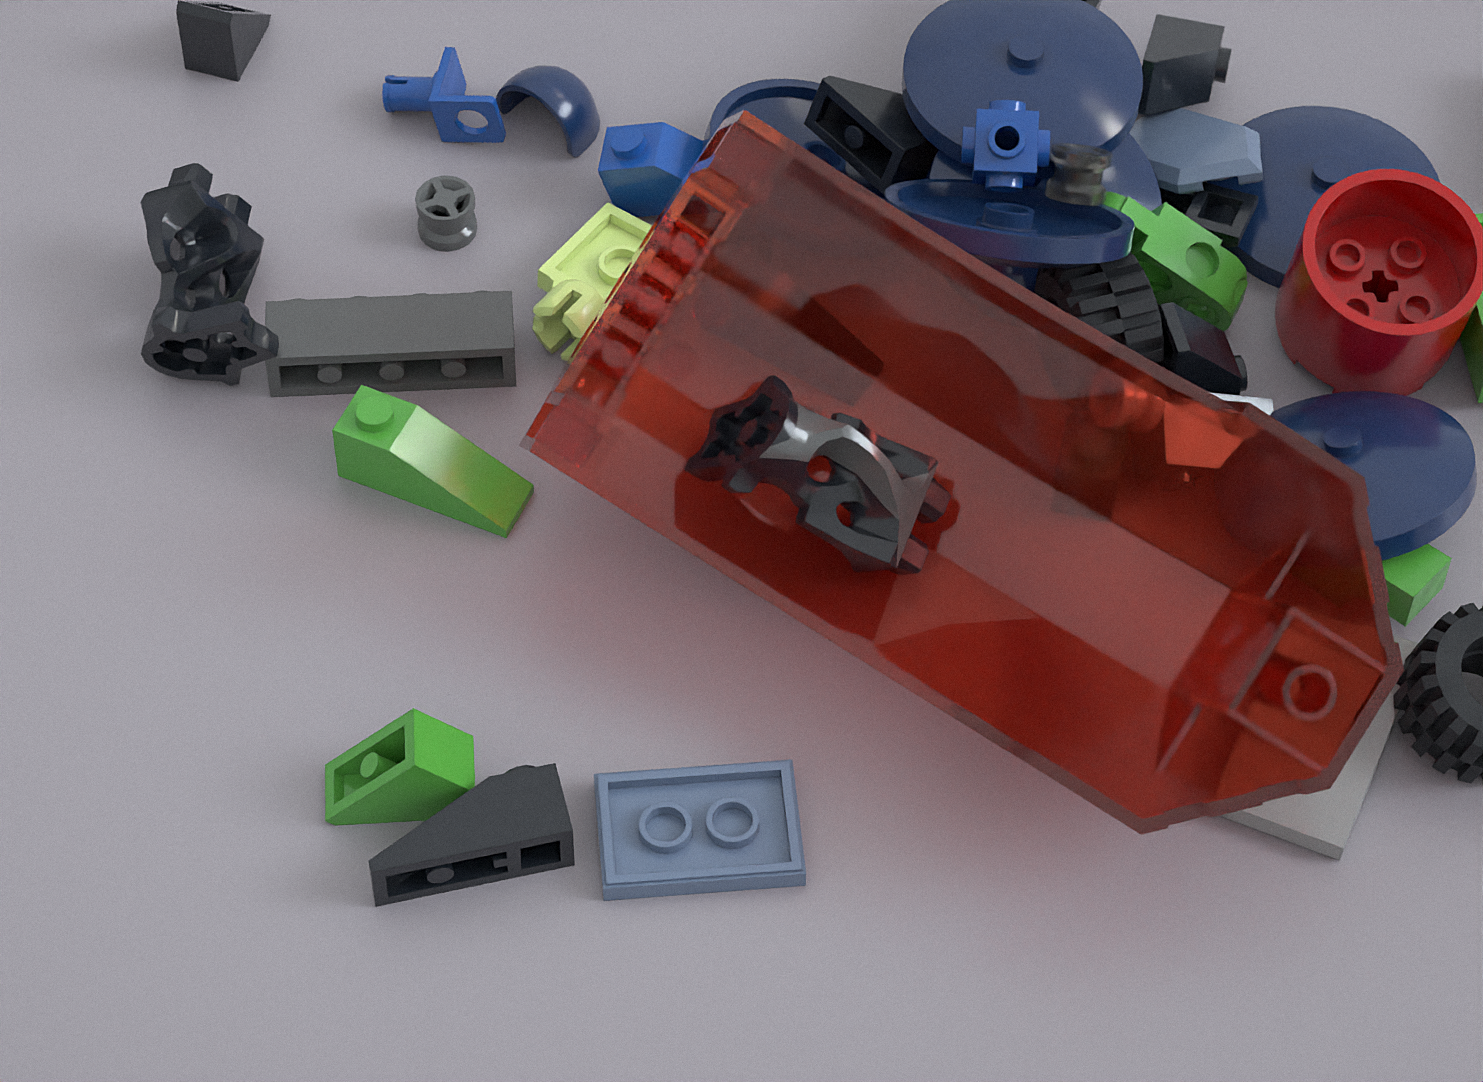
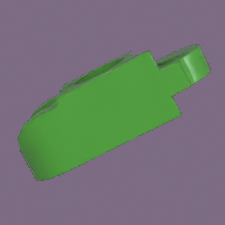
(1185, 262)

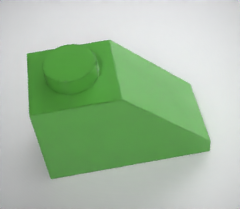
(400, 773)

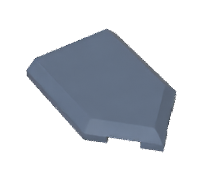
(1197, 148)

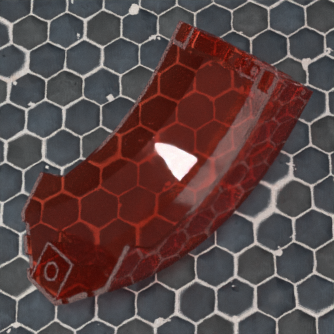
(1126, 566)

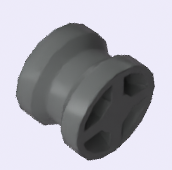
(448, 198)

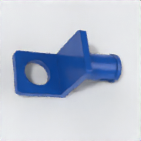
(445, 99)

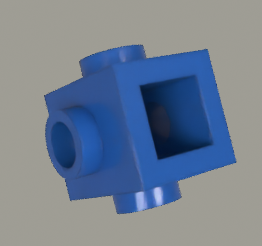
(1002, 169)

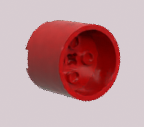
(1381, 282)

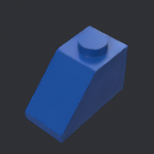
(645, 165)

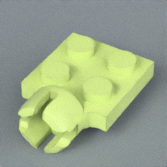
(584, 275)

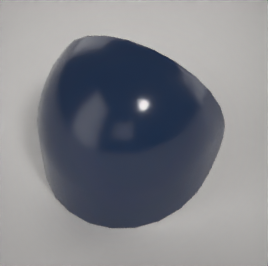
(562, 95)

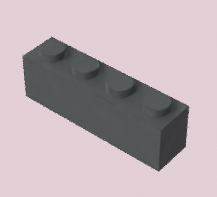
(392, 343)

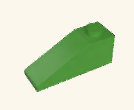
(426, 463)

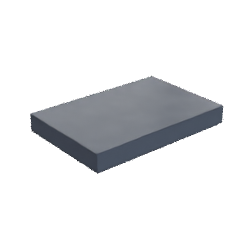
(699, 830)

